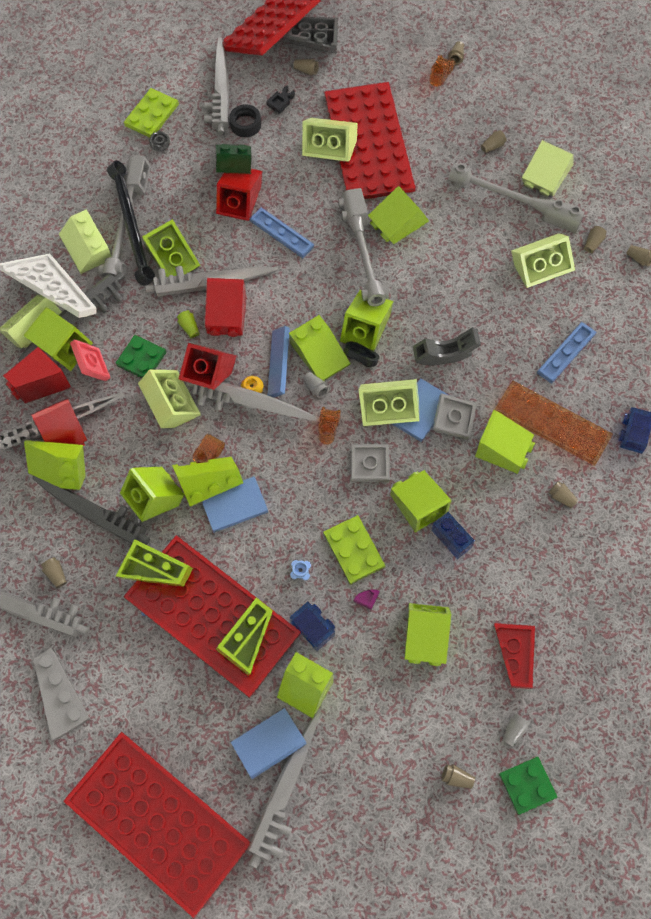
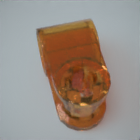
(440, 71)
(328, 422)
(208, 449)

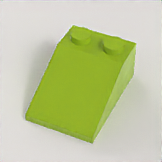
(170, 249)
(318, 348)
(56, 463)

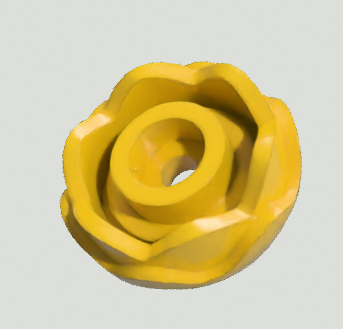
(255, 381)

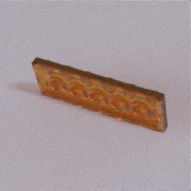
(554, 423)

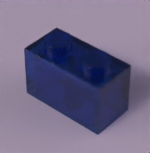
(636, 430)
(452, 535)
(313, 625)

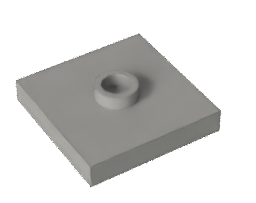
(454, 416)
(370, 463)

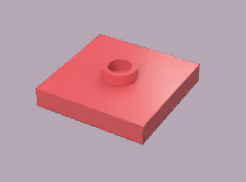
(90, 360)

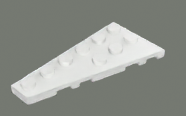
(51, 281)

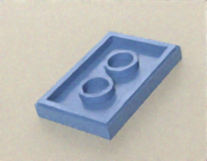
(427, 409)
(235, 505)
(268, 743)

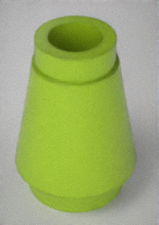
(187, 322)

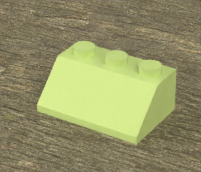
(328, 139)
(84, 242)
(544, 259)
(24, 318)
(168, 398)
(389, 402)

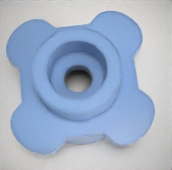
(296, 565)

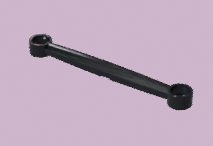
(144, 274)

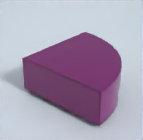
(367, 598)

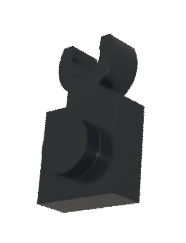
(280, 101)

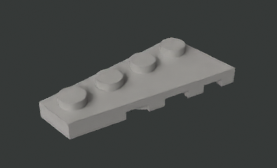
(60, 700)

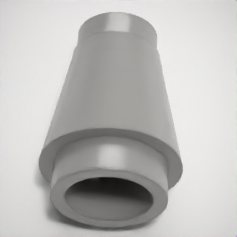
(316, 385)
(515, 730)

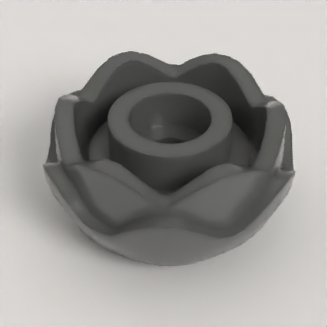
(159, 141)

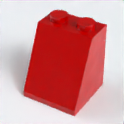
(238, 194)
(225, 307)
(206, 366)
(35, 377)
(59, 424)

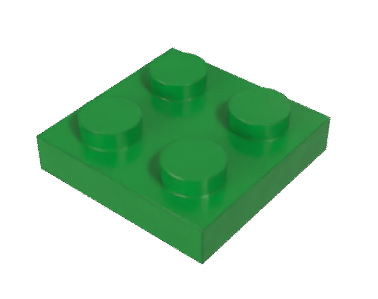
(140, 356)
(528, 785)

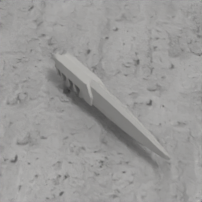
(220, 102)
(198, 282)
(231, 393)
(29, 430)
(44, 614)
(272, 818)

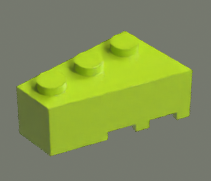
(207, 479)
(152, 566)
(244, 639)

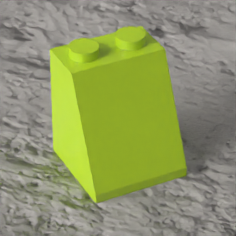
(397, 216)
(365, 322)
(54, 336)
(505, 443)
(150, 492)
(420, 500)
(427, 634)
(305, 685)

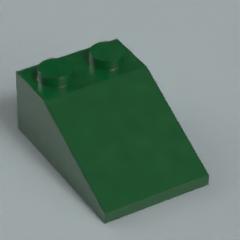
(233, 158)

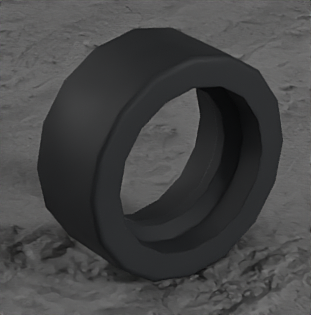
(245, 110)

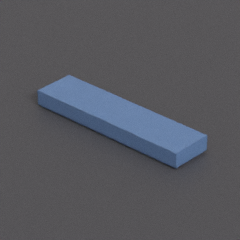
(282, 232)
(566, 352)
(278, 362)

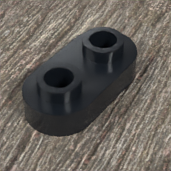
(361, 354)

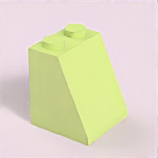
(547, 169)

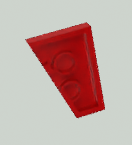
(518, 653)

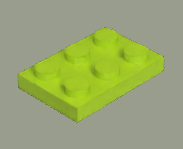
(151, 112)
(354, 549)

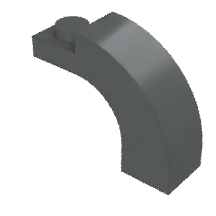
(449, 351)

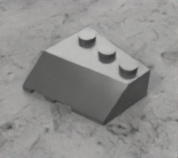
(315, 33)

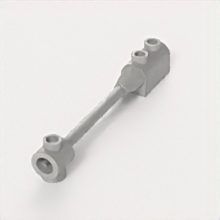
(136, 183)
(554, 210)
(357, 216)

